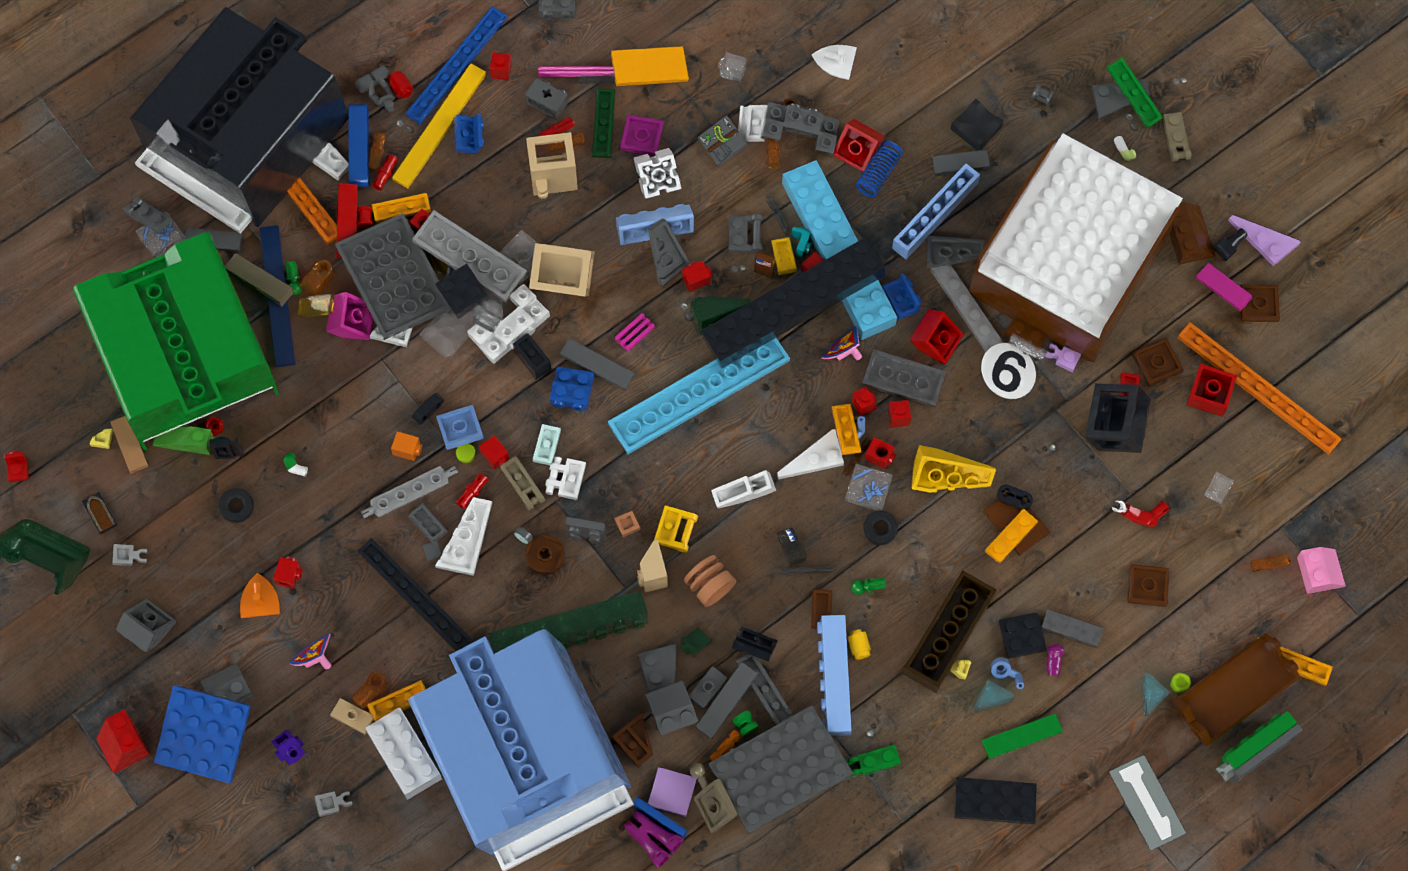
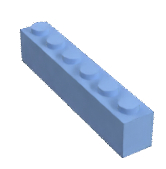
(935, 211)
(835, 675)

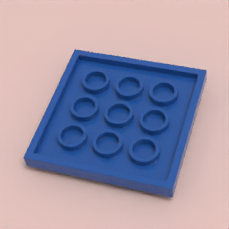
(202, 733)

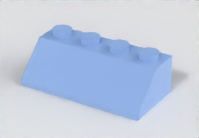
(635, 227)

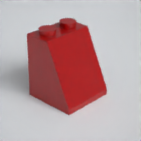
(121, 741)

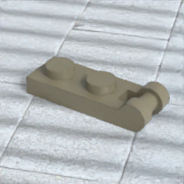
(1176, 136)
(522, 482)

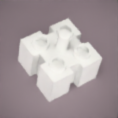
(657, 173)

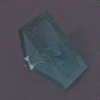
(1153, 693)
(992, 696)

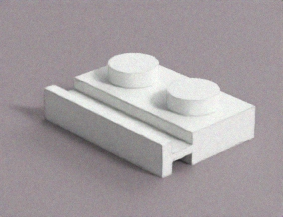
(751, 122)

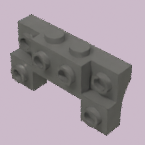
(802, 122)

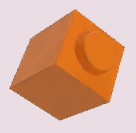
(406, 446)

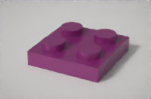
(641, 135)

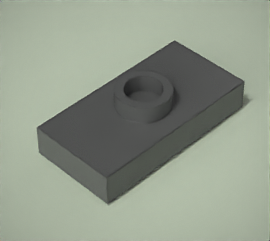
(427, 523)
(708, 687)

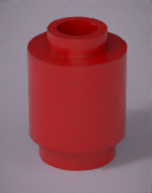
(400, 84)

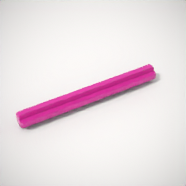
(573, 71)

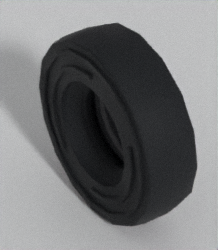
(230, 495)
(879, 539)

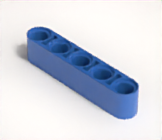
(359, 145)

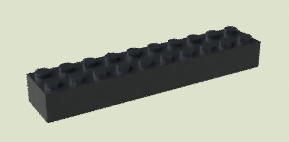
(793, 302)

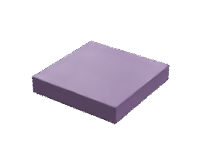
(672, 792)

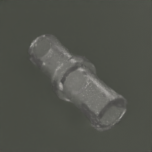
(1027, 347)

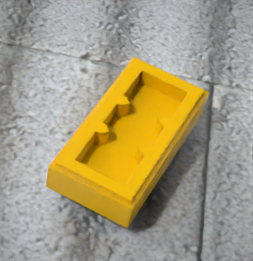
(784, 256)

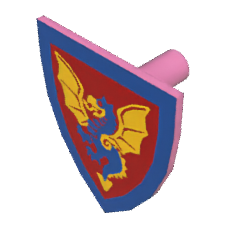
(844, 346)
(313, 654)

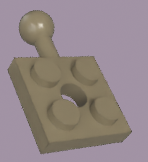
(710, 795)

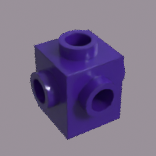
(288, 747)

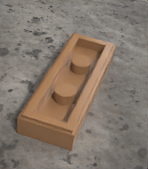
(129, 445)

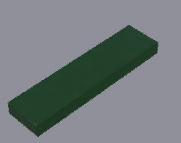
(603, 123)

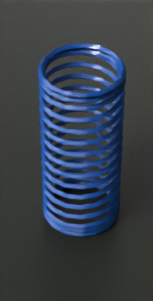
(887, 150)

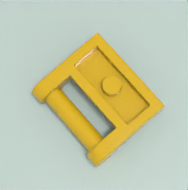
(669, 527)

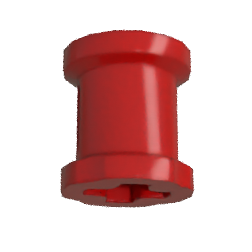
(364, 217)

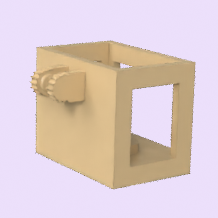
(552, 173)
(561, 269)

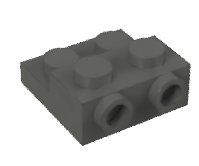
(557, 9)

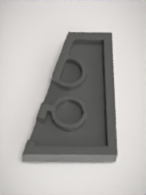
(1110, 99)
(666, 251)

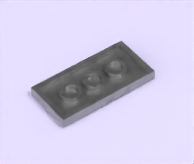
(903, 378)

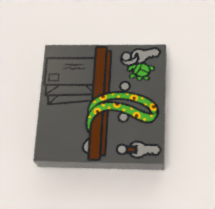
(722, 141)

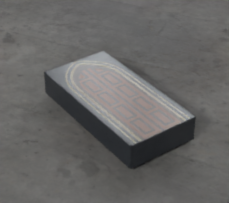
(99, 513)

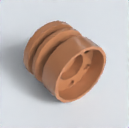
(709, 580)

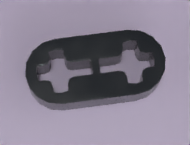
(428, 408)
(1015, 493)

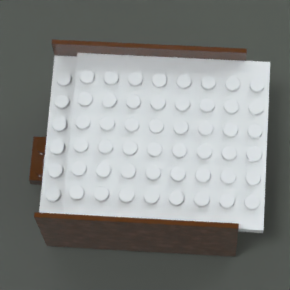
(1074, 248)

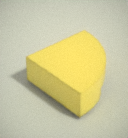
(102, 439)
(961, 668)

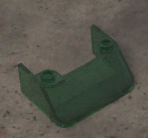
(45, 549)

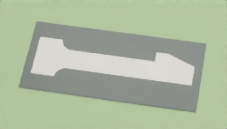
(1147, 802)

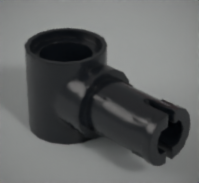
(1228, 246)

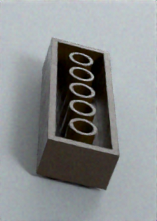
(949, 631)

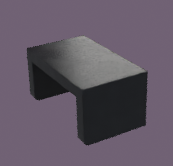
(532, 356)

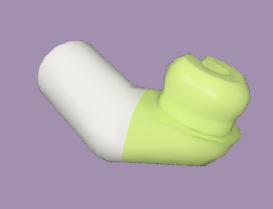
(1122, 148)

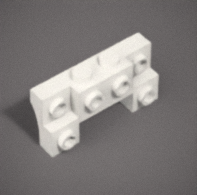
(516, 325)

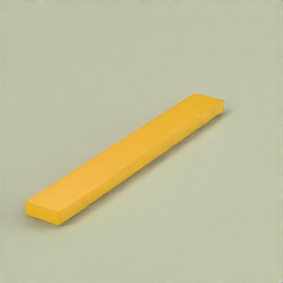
(439, 126)

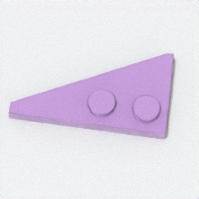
(1269, 243)

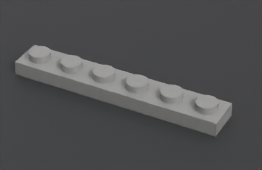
(966, 306)

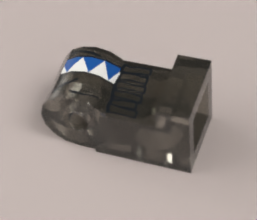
(791, 547)

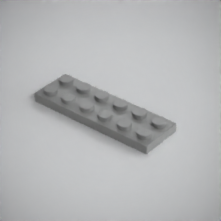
(459, 247)

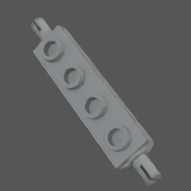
(409, 491)

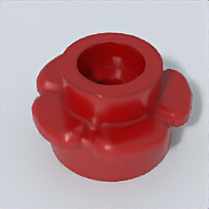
(215, 422)

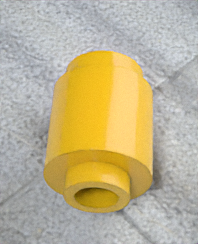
(859, 644)

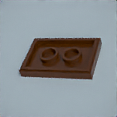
(1001, 517)

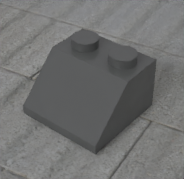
(145, 625)
(228, 684)
(671, 707)

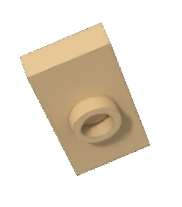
(352, 716)

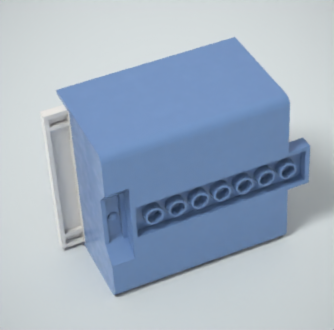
(521, 747)

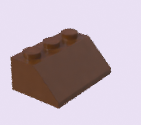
(1190, 235)

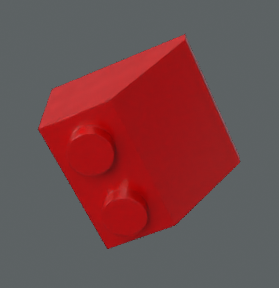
(858, 144)
(937, 336)

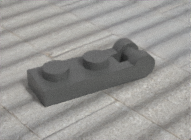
(147, 215)

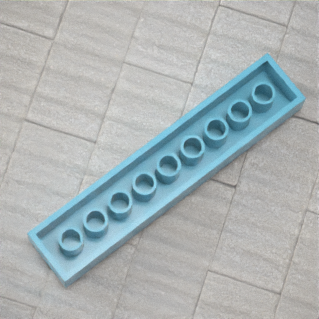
(831, 234)

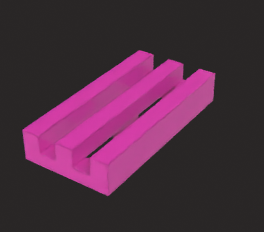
(641, 317)

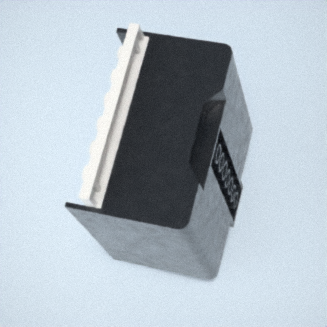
(239, 119)

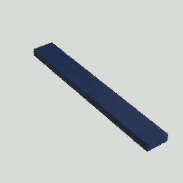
(278, 315)

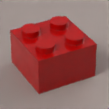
(1211, 390)

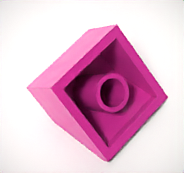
(349, 317)

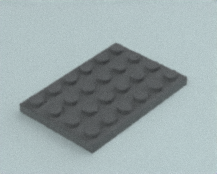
(392, 276)
(780, 769)

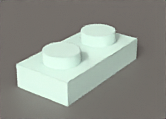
(546, 444)

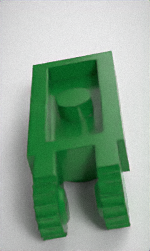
(875, 761)

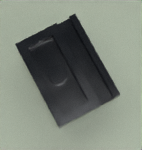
(225, 449)
(754, 644)

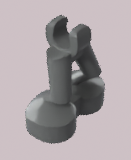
(377, 77)

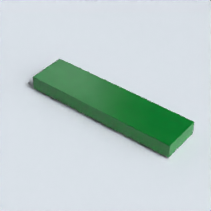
(1134, 92)
(1021, 736)

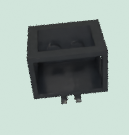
(1118, 421)

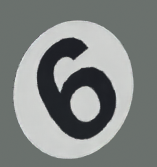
(1008, 371)

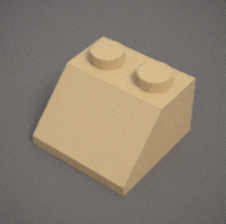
(652, 569)

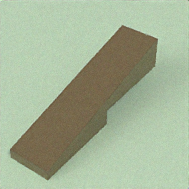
(259, 279)

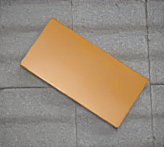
(649, 66)

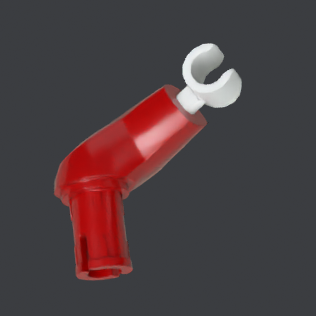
(1141, 517)

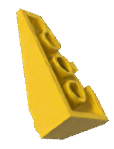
(943, 470)

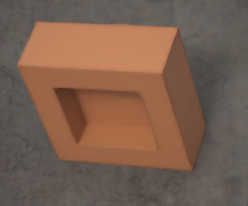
(627, 524)

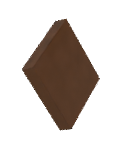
(1263, 305)
(1157, 362)
(1148, 585)

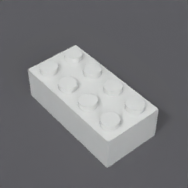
(403, 753)

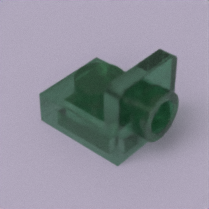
(694, 642)

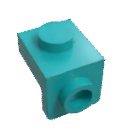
(804, 236)

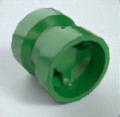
(745, 723)

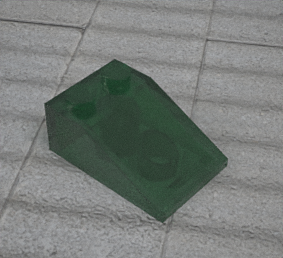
(711, 309)

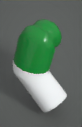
(292, 466)

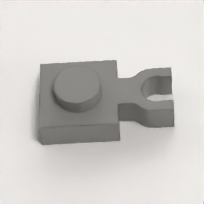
(125, 555)
(329, 803)

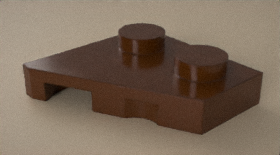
(635, 740)

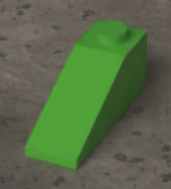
(186, 439)

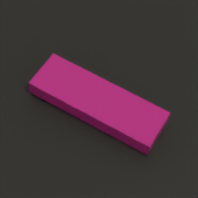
(1224, 287)

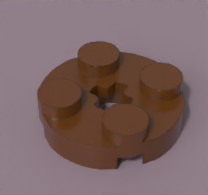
(546, 565)

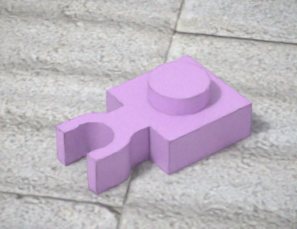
(1066, 358)

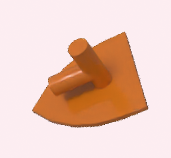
(259, 598)

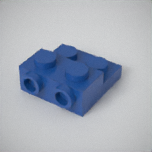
(571, 388)

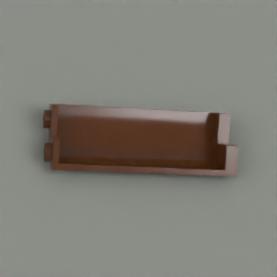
(1236, 689)

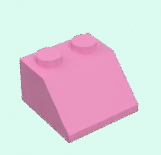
(1320, 569)

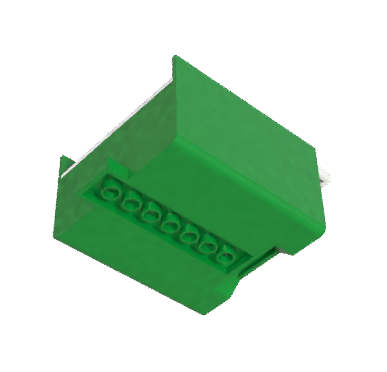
(174, 338)

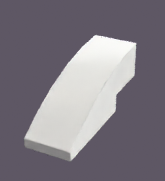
(743, 489)

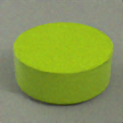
(466, 453)
(1180, 683)

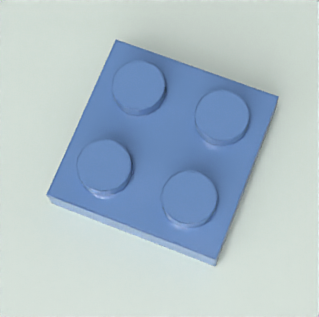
(459, 427)

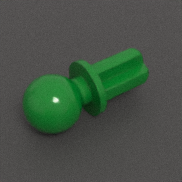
(292, 275)
(859, 587)

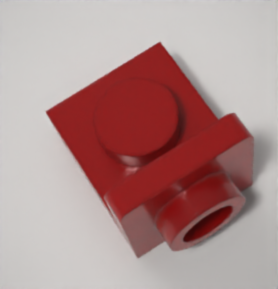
(17, 466)

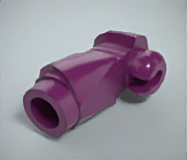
(1054, 659)

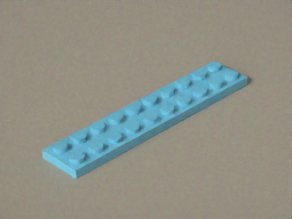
(693, 395)

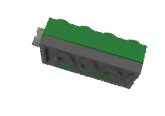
(1256, 750)

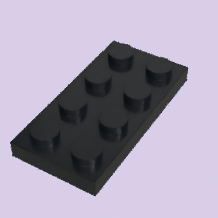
(995, 800)

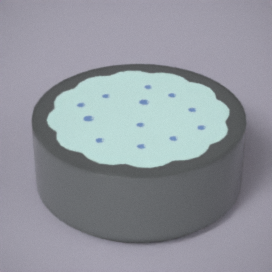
(523, 535)

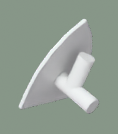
(836, 60)

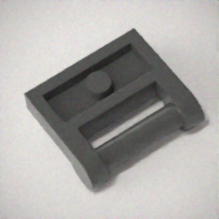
(738, 234)

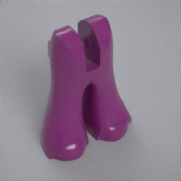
(667, 839)

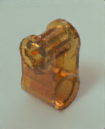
(317, 279)

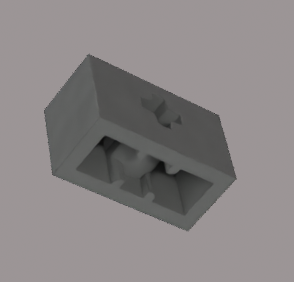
(546, 98)

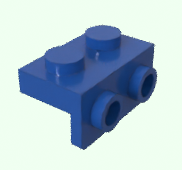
(468, 133)
(902, 297)

